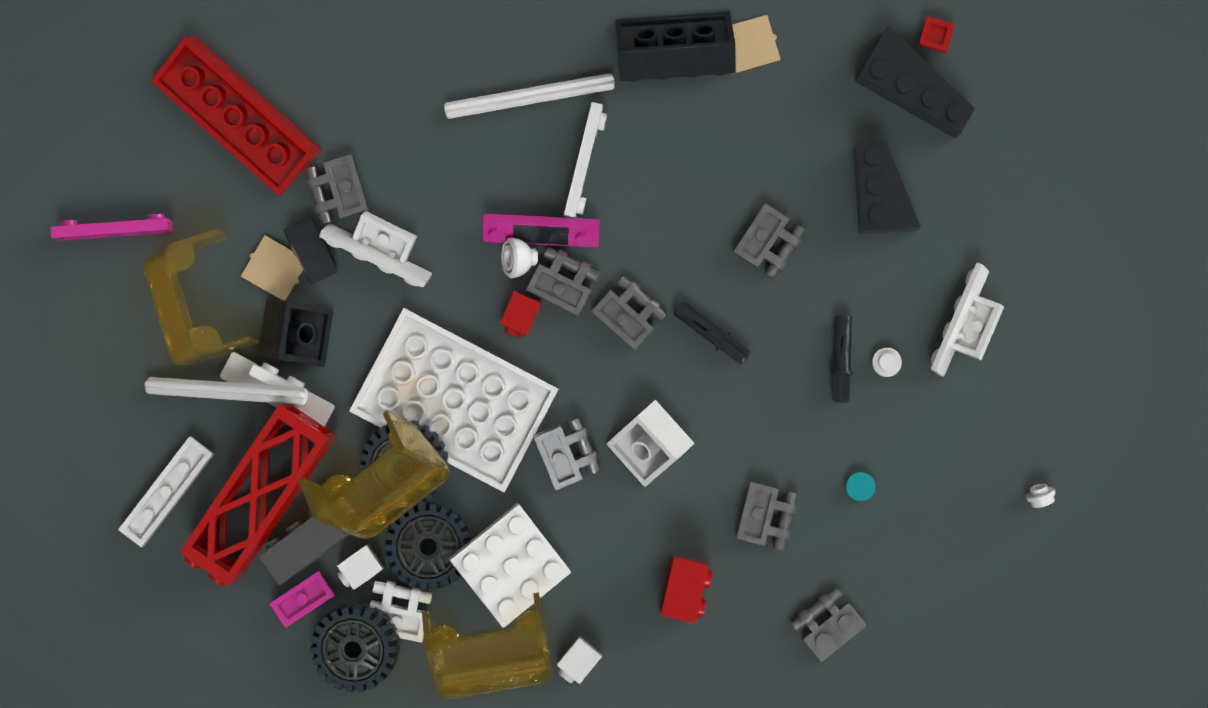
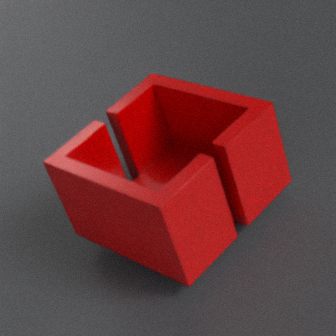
(684, 589)

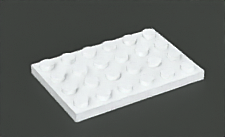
(460, 391)

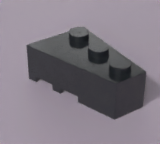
(880, 192)

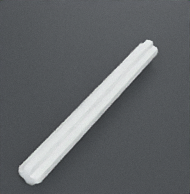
(529, 95)
(226, 390)

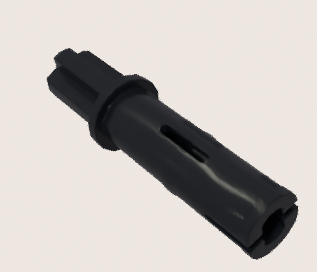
(713, 333)
(842, 361)

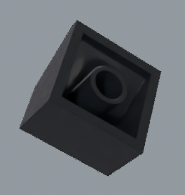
(295, 332)

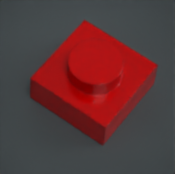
(936, 35)

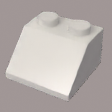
(650, 443)

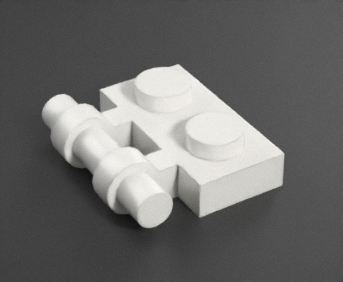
(406, 619)

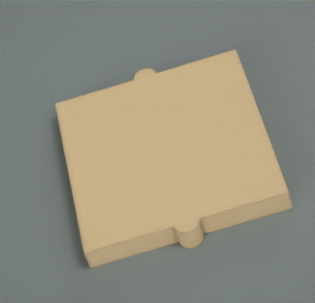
(754, 44)
(273, 268)

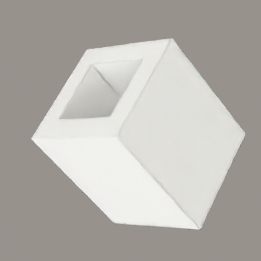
(360, 567)
(578, 661)

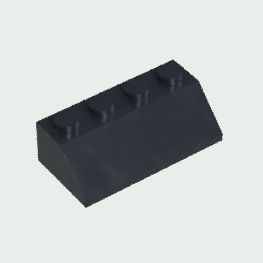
(675, 46)

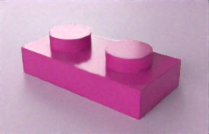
(302, 599)

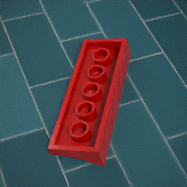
(235, 114)

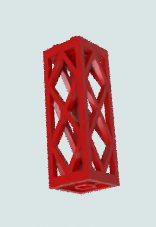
(215, 561)

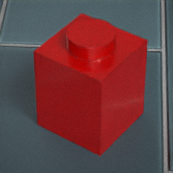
(520, 315)

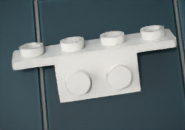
(381, 245)
(971, 324)
(242, 370)

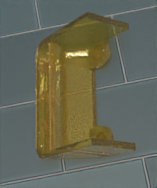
(183, 341)
(384, 488)
(489, 659)

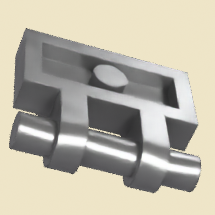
(345, 188)
(762, 235)
(558, 289)
(623, 319)
(558, 457)
(758, 512)
(832, 632)

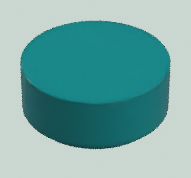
(860, 486)

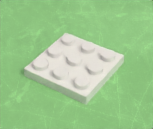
(509, 565)

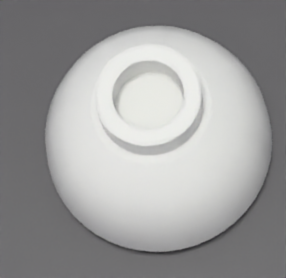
(517, 257)

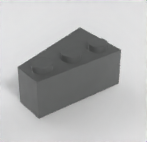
(300, 548)

